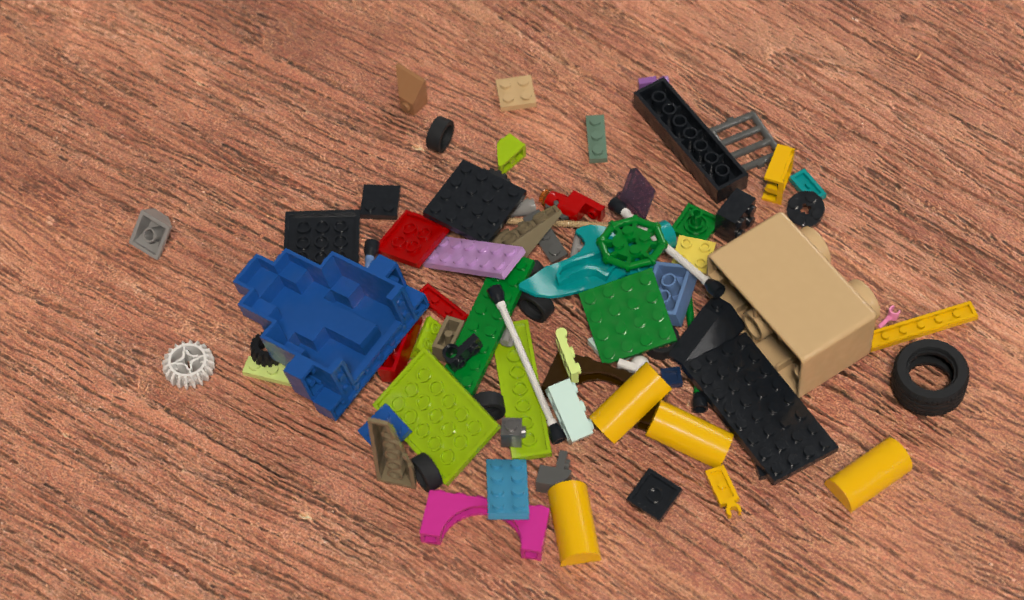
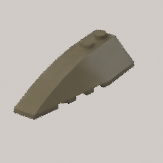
(389, 455)

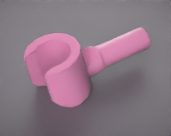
(891, 316)

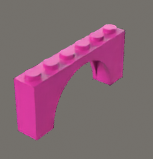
(447, 509)

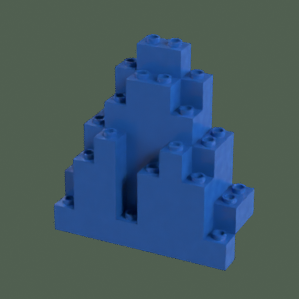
(329, 320)

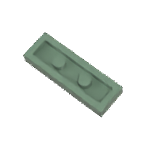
(596, 139)

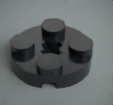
(811, 200)

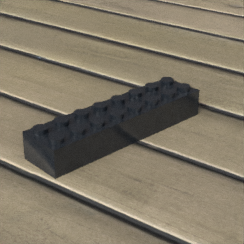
(690, 140)

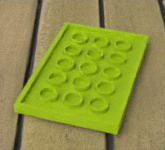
(441, 414)

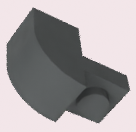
(549, 476)

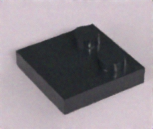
(380, 202)
(654, 495)

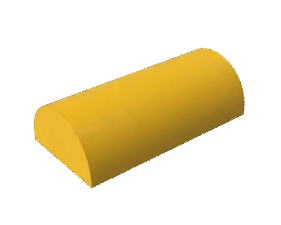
(630, 402)
(689, 434)
(870, 474)
(573, 523)

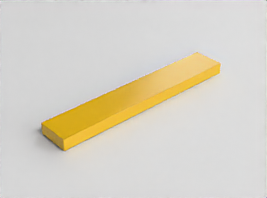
(923, 325)

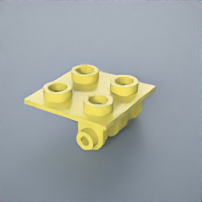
(695, 251)

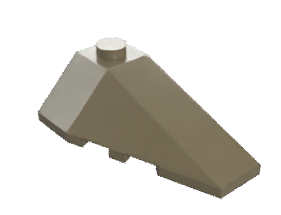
(529, 232)

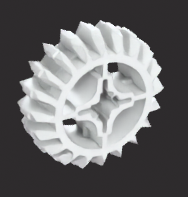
(200, 362)

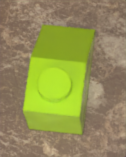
(509, 152)

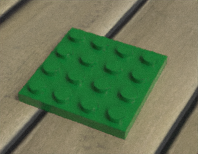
(627, 316)

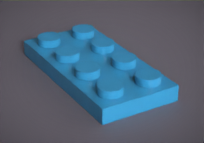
(507, 489)

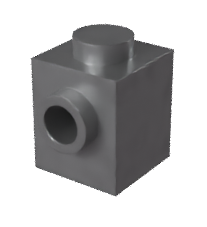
(512, 432)

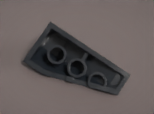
(711, 327)

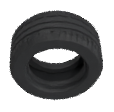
(928, 401)

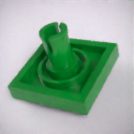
(695, 223)

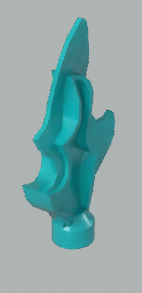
(585, 268)

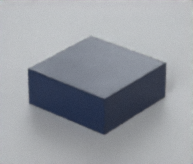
(672, 376)

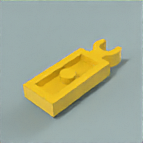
(723, 489)

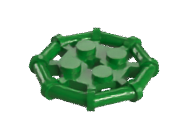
(631, 234)

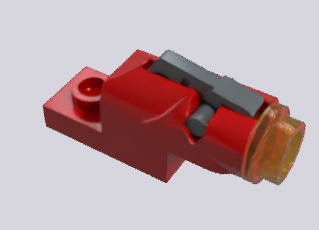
(572, 206)

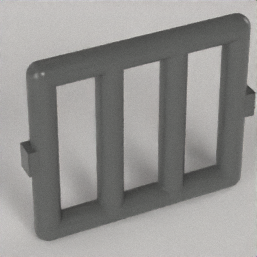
(760, 127)

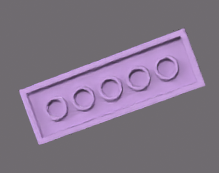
(474, 257)

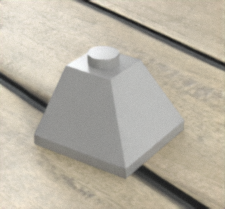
(151, 232)

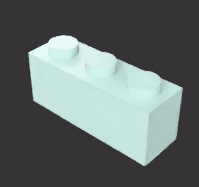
(569, 410)

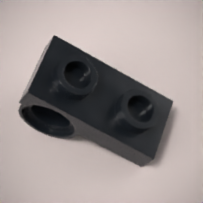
(463, 352)

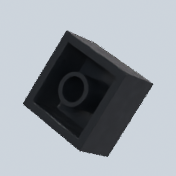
(735, 215)

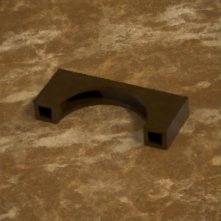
(595, 371)

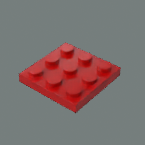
(412, 239)

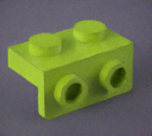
(427, 336)

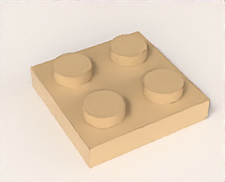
(515, 93)

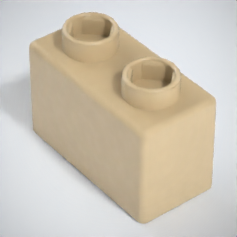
(795, 301)

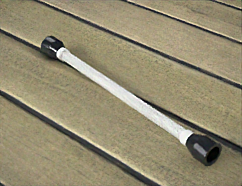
(712, 286)
(555, 431)

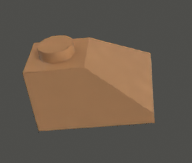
(411, 90)

